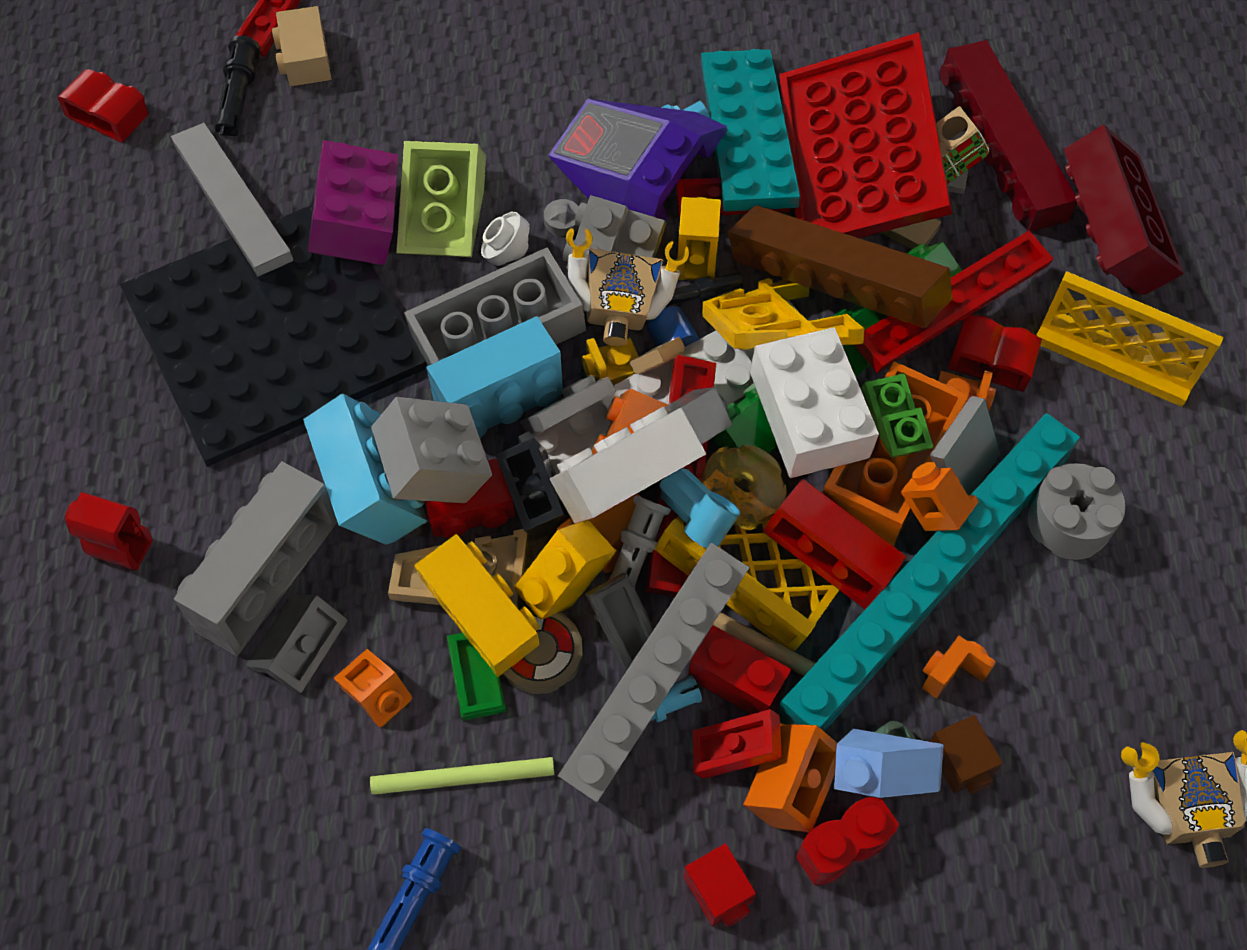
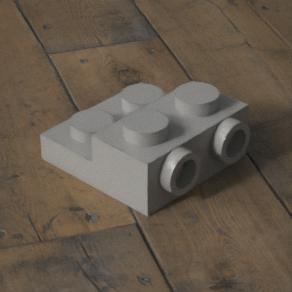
(616, 229)

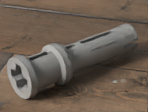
(639, 538)

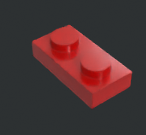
(737, 744)

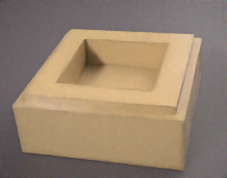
(658, 356)

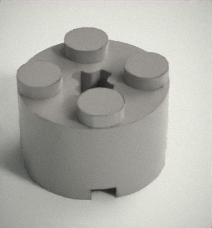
(1076, 510)

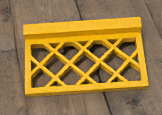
(1121, 354)
(761, 606)

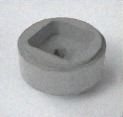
(560, 217)

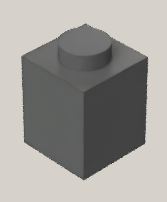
(705, 412)

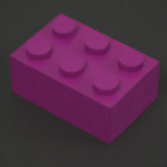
(354, 203)

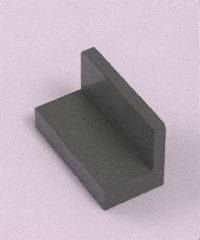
(297, 641)

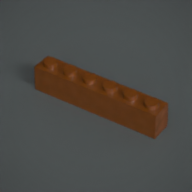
(842, 265)

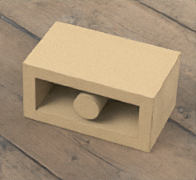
(302, 46)

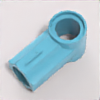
(704, 512)

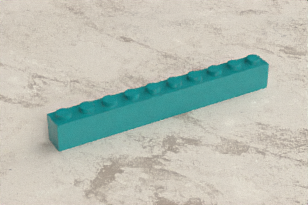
(926, 579)

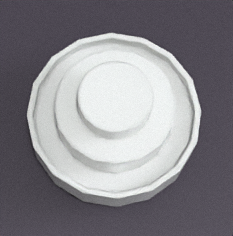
(505, 239)

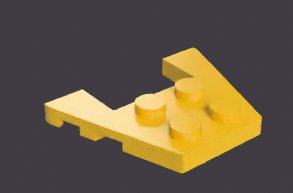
(768, 317)

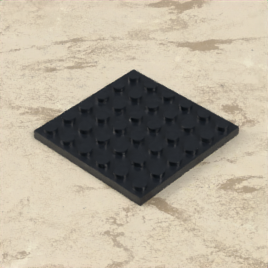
(269, 348)

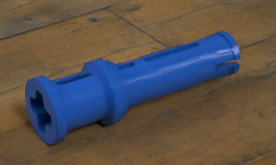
(419, 881)

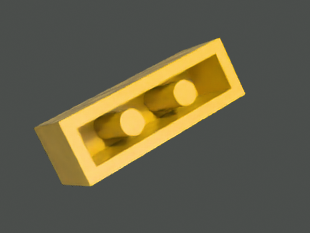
(479, 604)

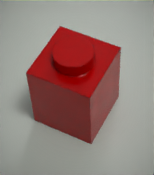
(720, 886)

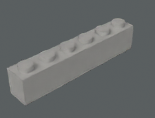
(653, 672)

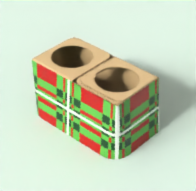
(966, 150)

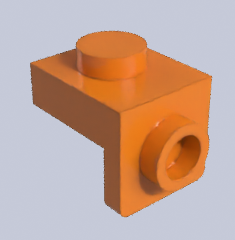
(962, 654)

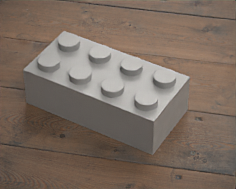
(498, 303)
(257, 558)

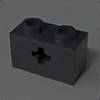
(528, 476)

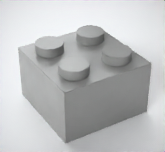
(430, 450)

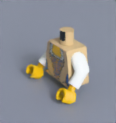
(620, 287)
(1191, 797)

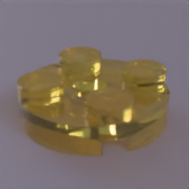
(756, 467)

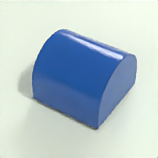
(670, 325)

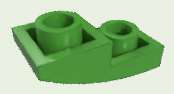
(895, 416)

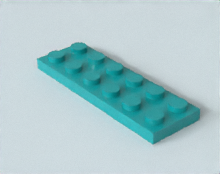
(755, 151)

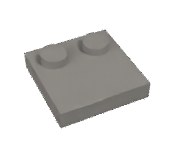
(576, 398)

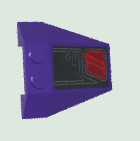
(633, 151)

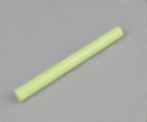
(461, 775)

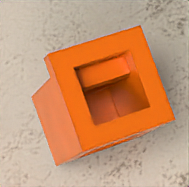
(938, 498)

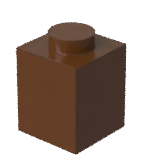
(967, 756)

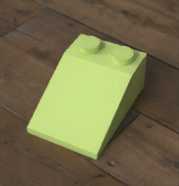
(440, 198)

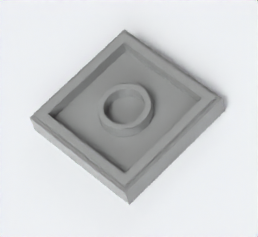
(968, 445)

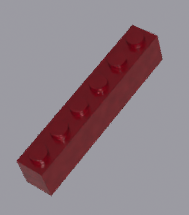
(1016, 147)

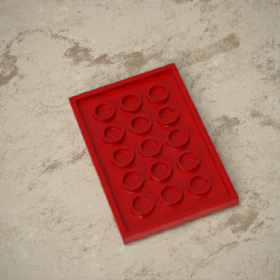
(866, 140)

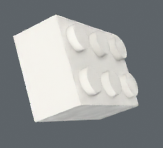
(813, 402)
(626, 463)

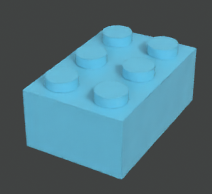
(501, 375)
(355, 472)

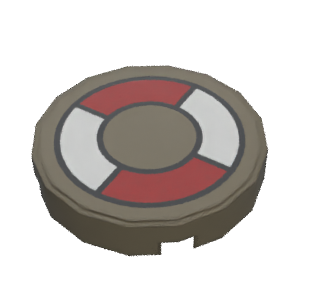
(553, 661)

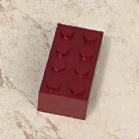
(1122, 212)

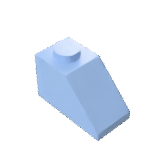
(887, 765)

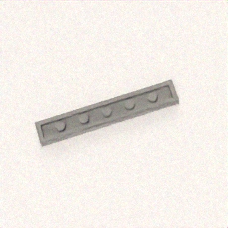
(232, 199)

